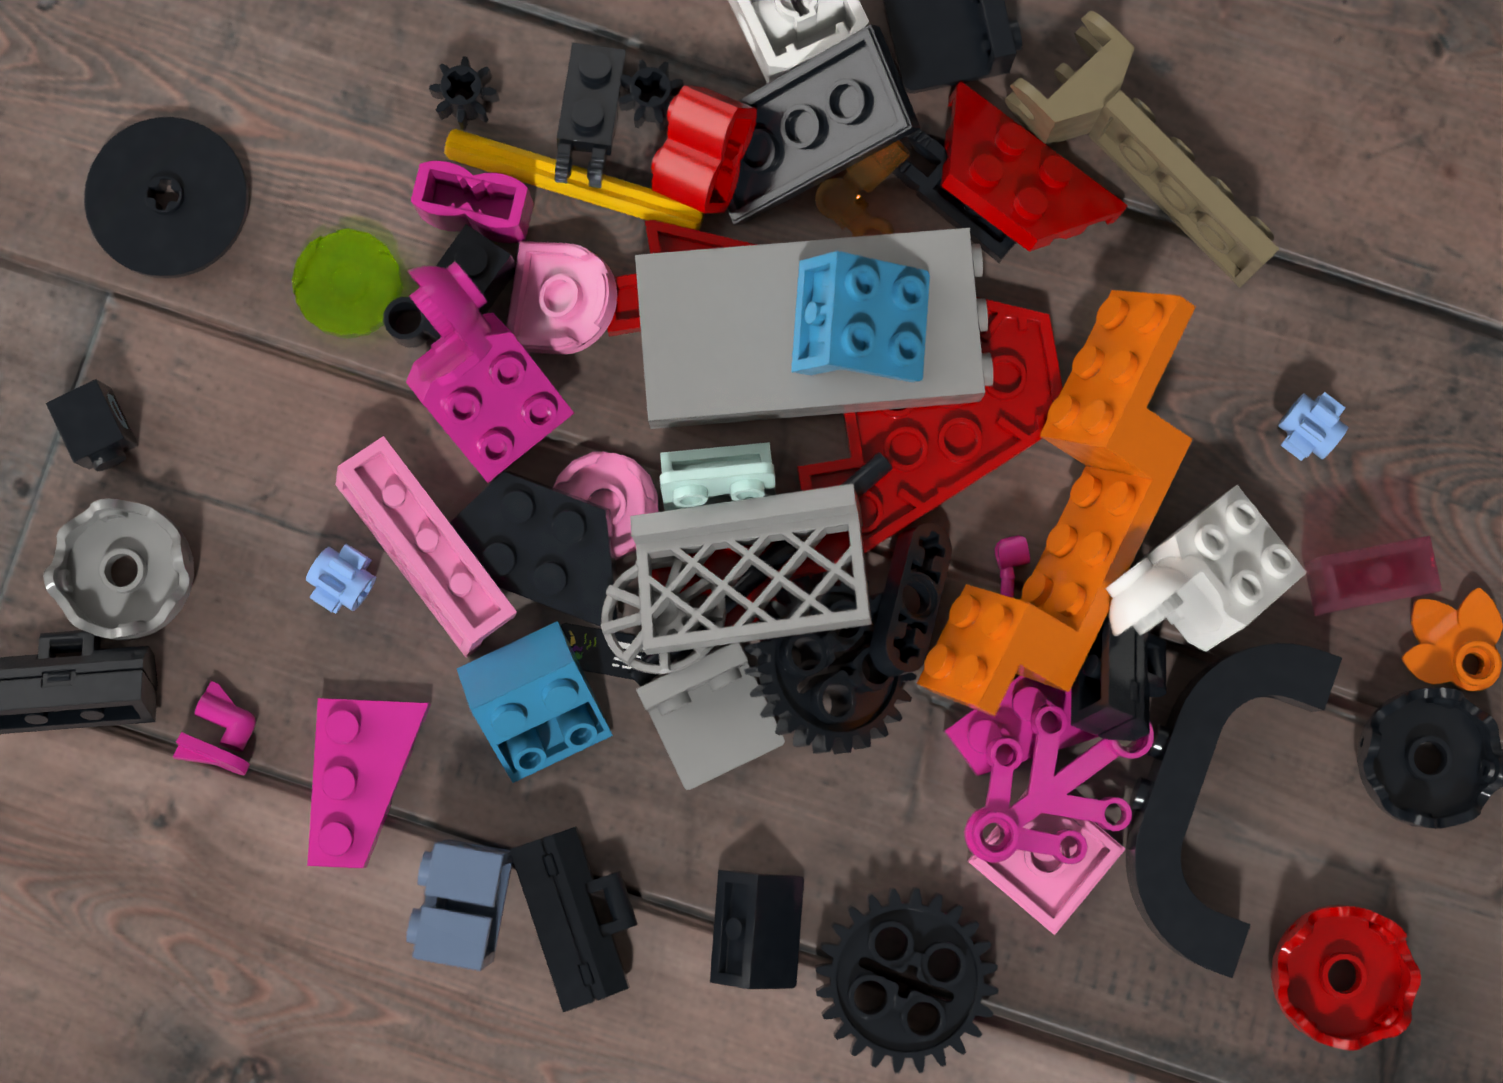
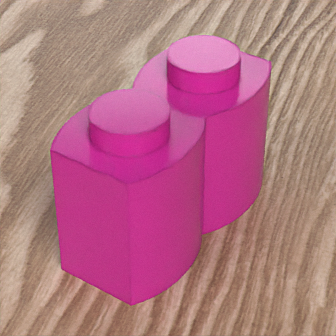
(487, 202)

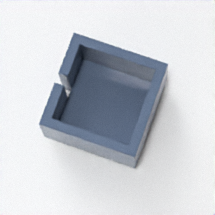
(461, 904)

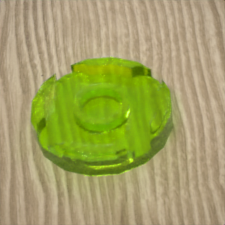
(346, 283)

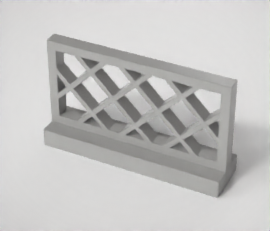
(755, 524)

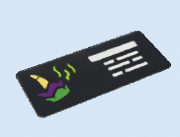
(594, 651)

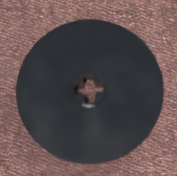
(142, 164)

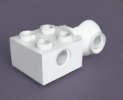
(795, 30)
(1207, 575)

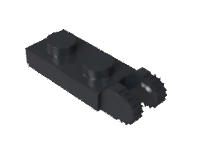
(589, 109)
(957, 213)

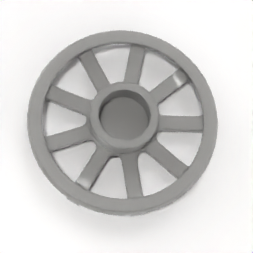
(668, 622)

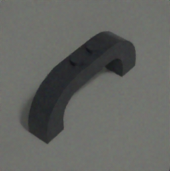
(1170, 792)

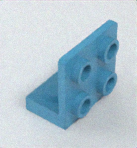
(860, 317)

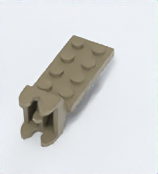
(1126, 132)

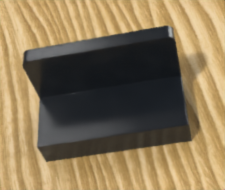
(756, 930)

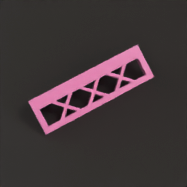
(423, 545)

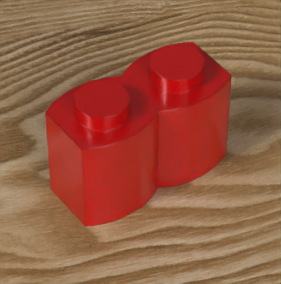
(703, 149)

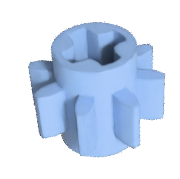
(1313, 426)
(340, 578)

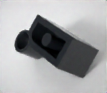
(483, 263)

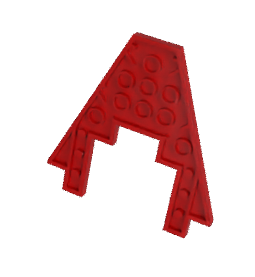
(930, 447)

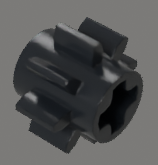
(470, 80)
(645, 81)

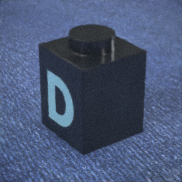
(92, 426)

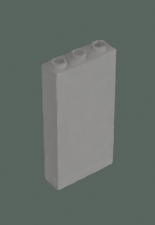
(725, 324)

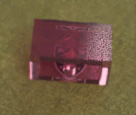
(1372, 575)

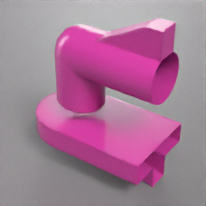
(239, 724)

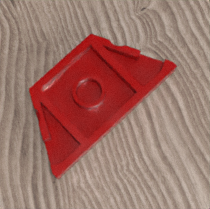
(1017, 177)

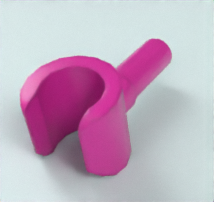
(1010, 553)

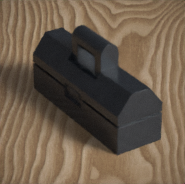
(1117, 683)
(77, 691)
(560, 901)

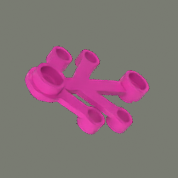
(1046, 794)

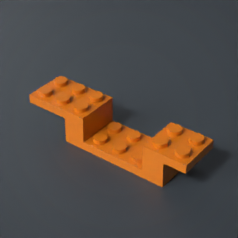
(1126, 474)

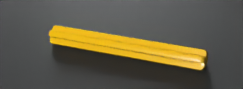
(540, 172)

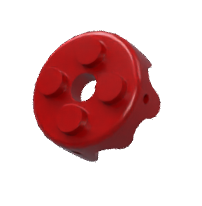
(1384, 984)

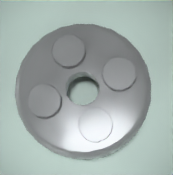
(83, 563)

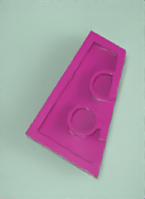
(978, 729)
(355, 775)

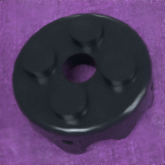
(1468, 750)

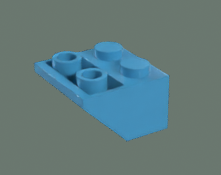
(533, 702)

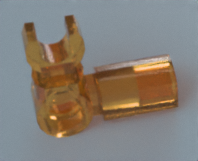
(841, 198)

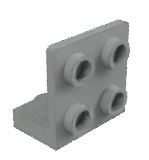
(710, 717)

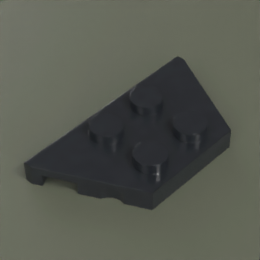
(542, 544)

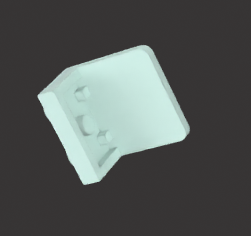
(716, 475)

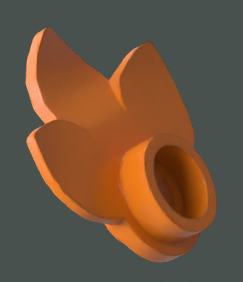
(1450, 635)

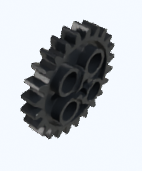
(858, 704)
(886, 1027)

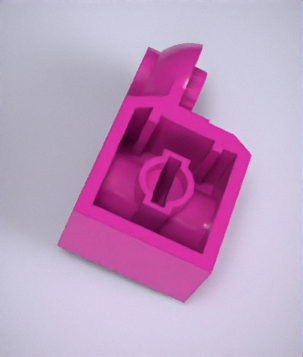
(479, 375)

